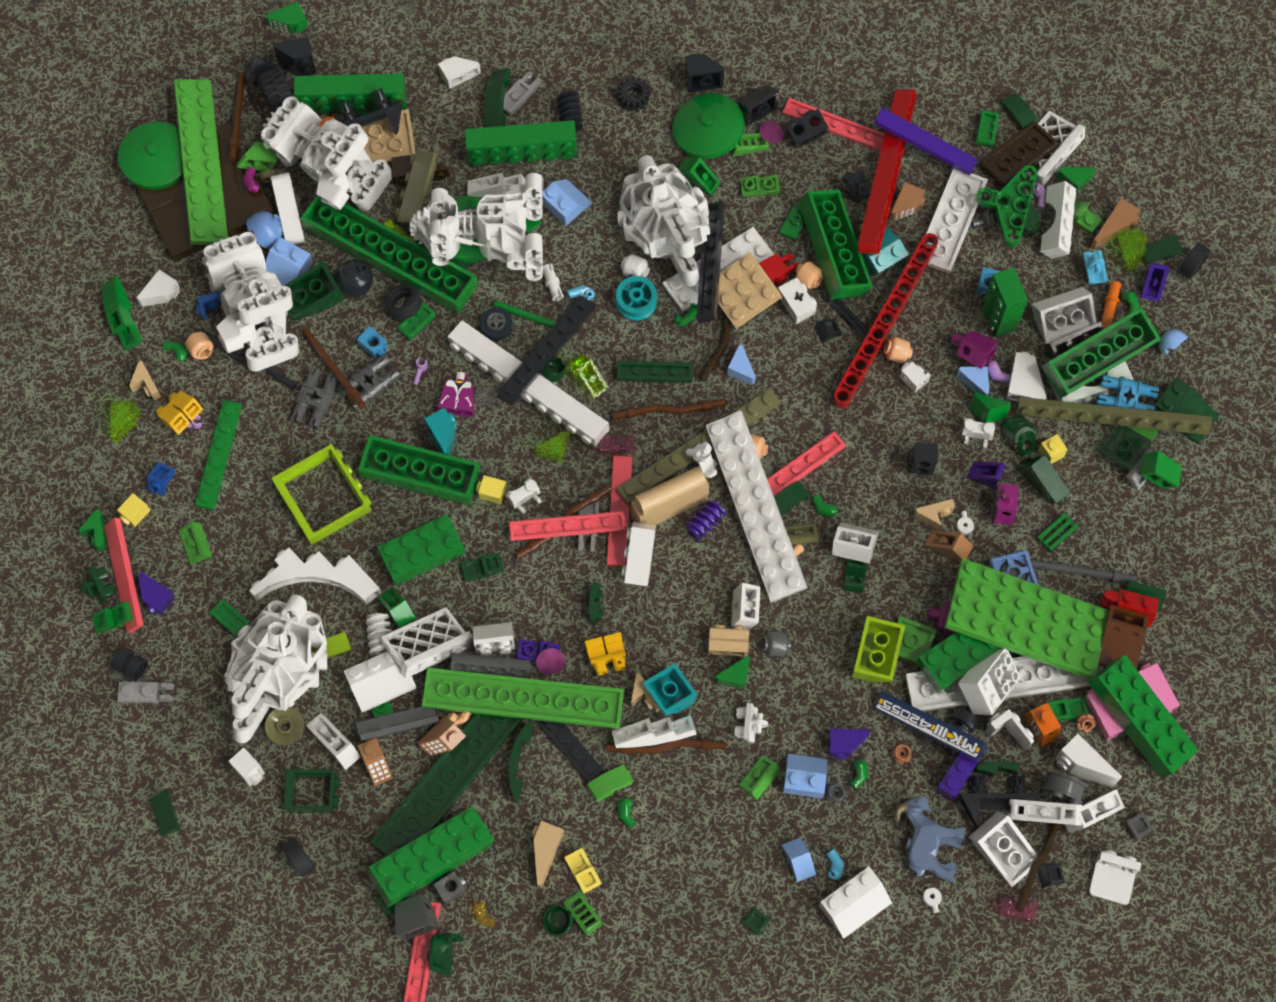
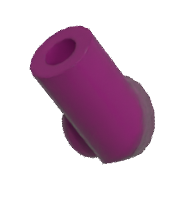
(248, 181)

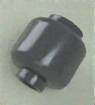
(775, 644)

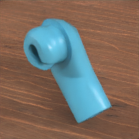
(581, 290)
(837, 865)

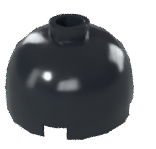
(354, 278)

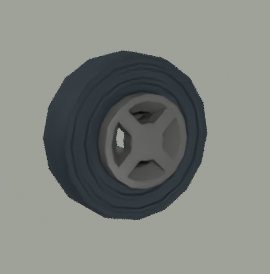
(493, 317)

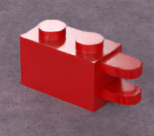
(776, 268)
(1131, 601)

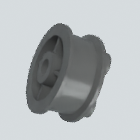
(1064, 788)

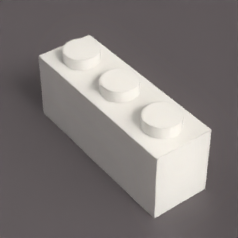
(639, 553)

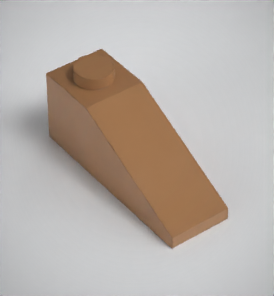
(1118, 222)

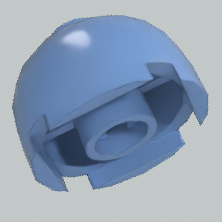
(266, 228)

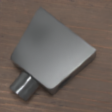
(414, 917)

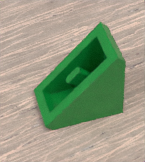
(1075, 176)
(989, 408)
(735, 675)

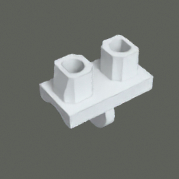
(753, 723)

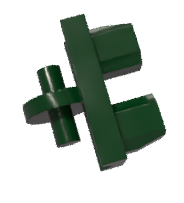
(94, 586)

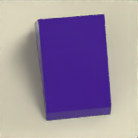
(1154, 281)
(986, 473)

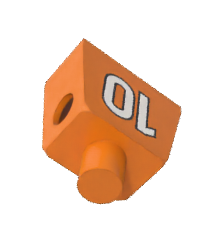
(1043, 723)

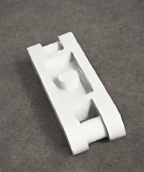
(1045, 812)

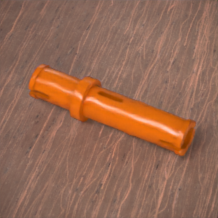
(1111, 301)

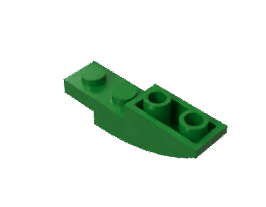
(117, 312)

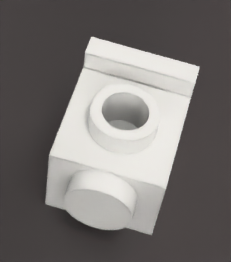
(914, 376)

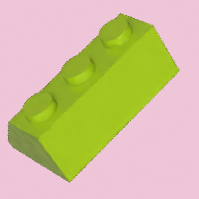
(878, 650)

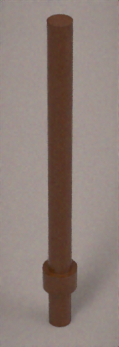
(234, 143)
(351, 392)

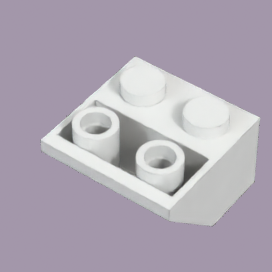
(854, 542)
(493, 639)

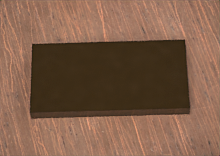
(1022, 150)

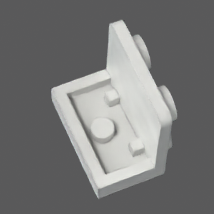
(1012, 723)
(1114, 877)

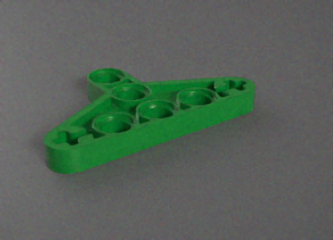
(1008, 212)

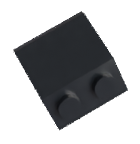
(296, 56)
(703, 73)
(759, 103)

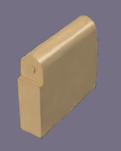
(670, 498)

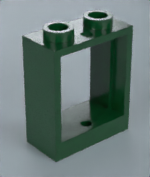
(290, 790)

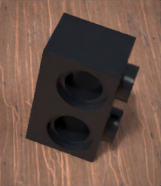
(810, 132)
(922, 458)

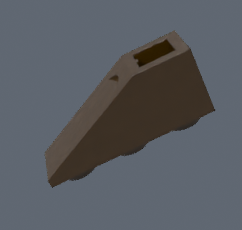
(401, 166)

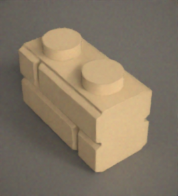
(728, 641)

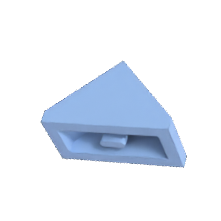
(740, 367)
(975, 378)
(799, 859)

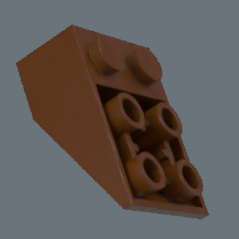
(1123, 635)

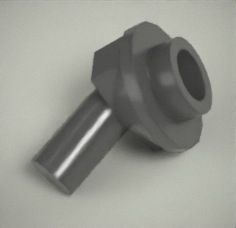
(990, 220)

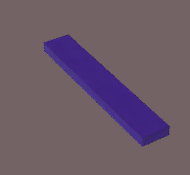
(925, 141)

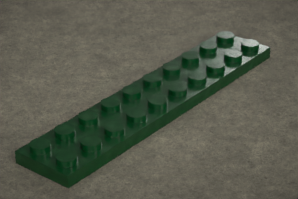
(445, 782)

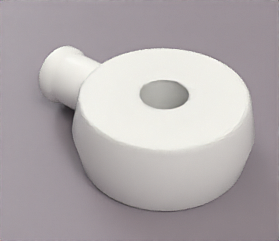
(964, 520)
(932, 902)

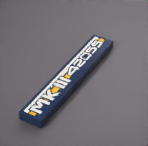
(930, 726)

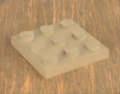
(385, 144)
(745, 290)

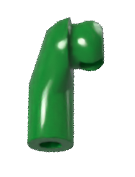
(691, 313)
(178, 349)
(623, 812)

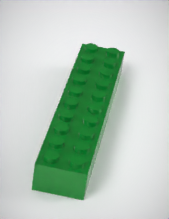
(390, 253)

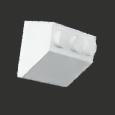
(1064, 313)
(378, 681)
(855, 902)

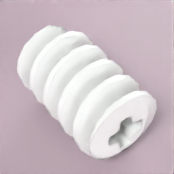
(376, 629)

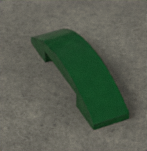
(495, 98)
(523, 738)

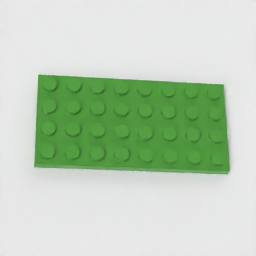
(1027, 619)

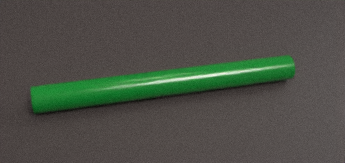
(525, 314)

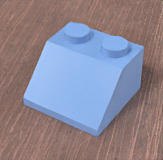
(564, 201)
(287, 261)
(805, 776)

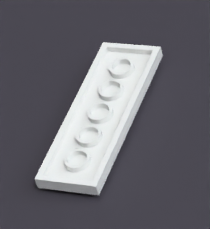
(953, 218)
(731, 252)

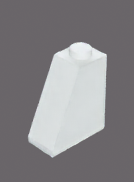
(1025, 378)

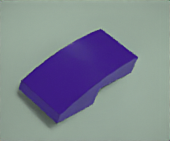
(530, 650)

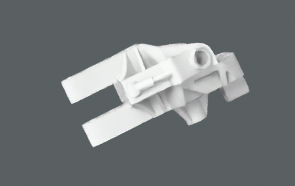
(662, 225)
(270, 677)

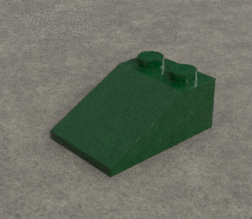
(314, 292)
(1185, 400)

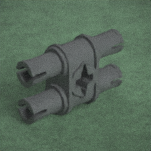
(369, 372)
(308, 392)

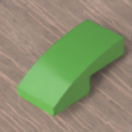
(760, 186)
(609, 782)

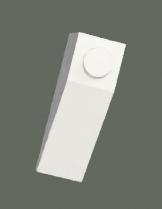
(333, 741)
(1097, 810)

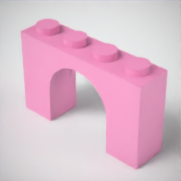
(1105, 720)

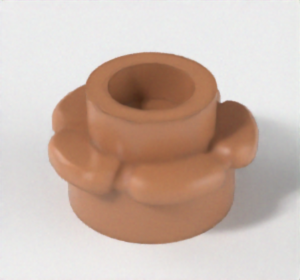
(1082, 719)
(907, 753)

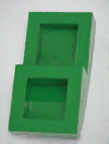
(112, 618)
(1069, 709)

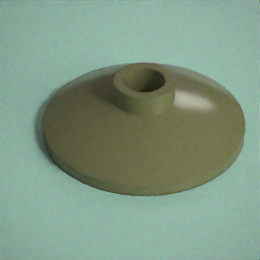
(277, 719)

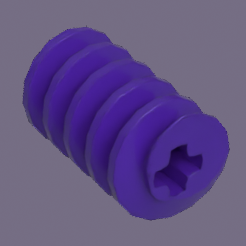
(704, 519)

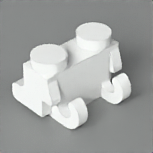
(977, 430)
(702, 455)
(523, 494)

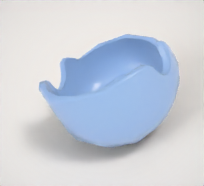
(1171, 339)

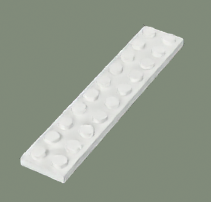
(756, 506)
(1035, 680)

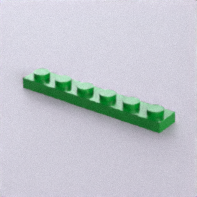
(218, 455)

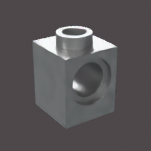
(445, 895)

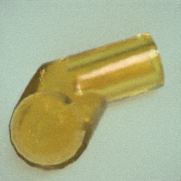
(481, 916)

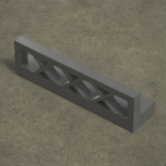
(490, 665)
(396, 723)

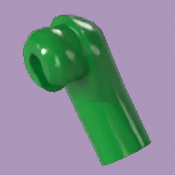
(1131, 298)
(822, 508)
(862, 773)

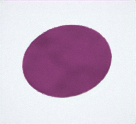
(771, 132)
(550, 661)

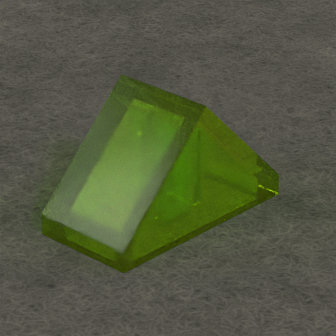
(555, 448)

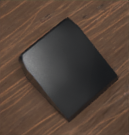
(827, 329)
(1050, 875)

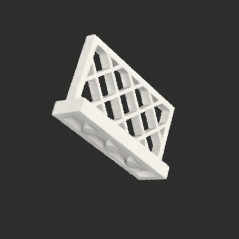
(1066, 147)
(432, 656)

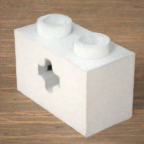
(797, 309)
(745, 606)
(247, 767)

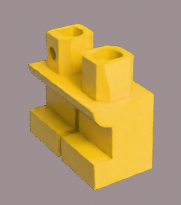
(173, 413)
(614, 649)

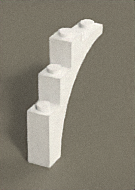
(292, 570)

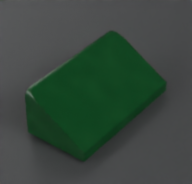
(1148, 591)
(165, 813)

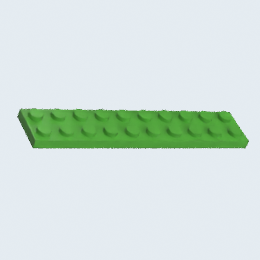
(200, 161)
(523, 698)

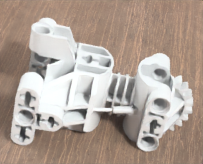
(327, 154)
(497, 227)
(249, 298)

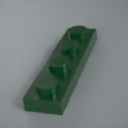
(654, 371)

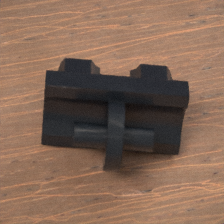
(856, 185)

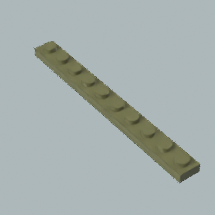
(1114, 415)
(679, 460)

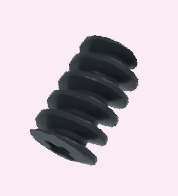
(570, 108)

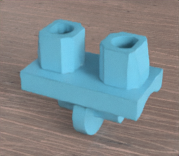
(1095, 267)

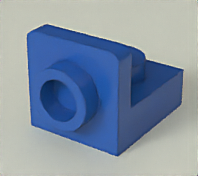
(210, 301)
(159, 478)

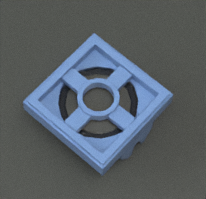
(1012, 566)

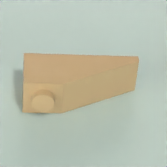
(546, 843)

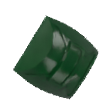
(1019, 430)
(441, 952)

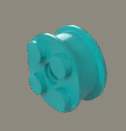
(636, 298)

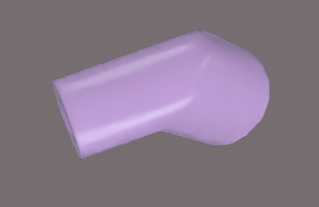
(1040, 193)
(996, 374)

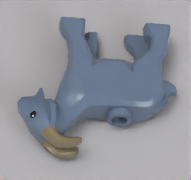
(926, 840)

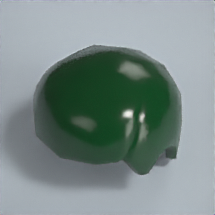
(558, 367)
(560, 915)

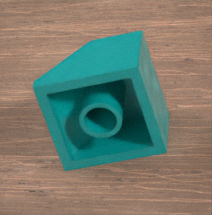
(890, 253)
(442, 431)
(670, 690)

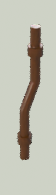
(705, 405)
(593, 497)
(705, 744)

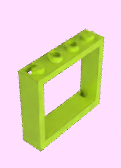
(306, 465)

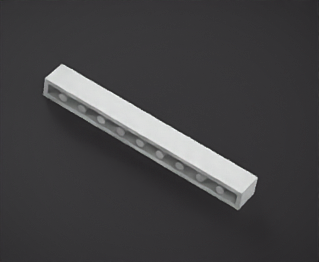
(541, 392)

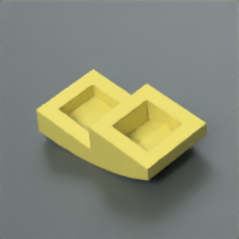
(582, 870)

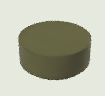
(265, 176)

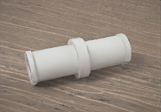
(552, 282)

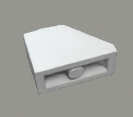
(458, 70)
(159, 290)

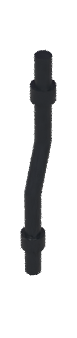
(277, 375)

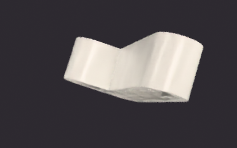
(287, 208)

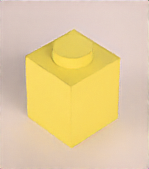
(1053, 449)
(491, 489)
(133, 510)

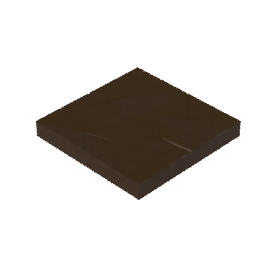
(169, 204)

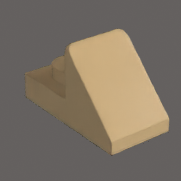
(142, 379)
(929, 513)
(640, 692)

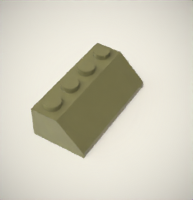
(418, 185)

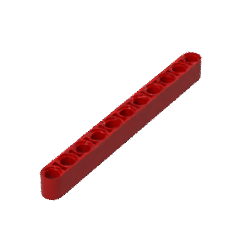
(885, 177)
(890, 313)

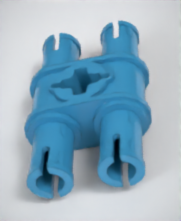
(1129, 386)

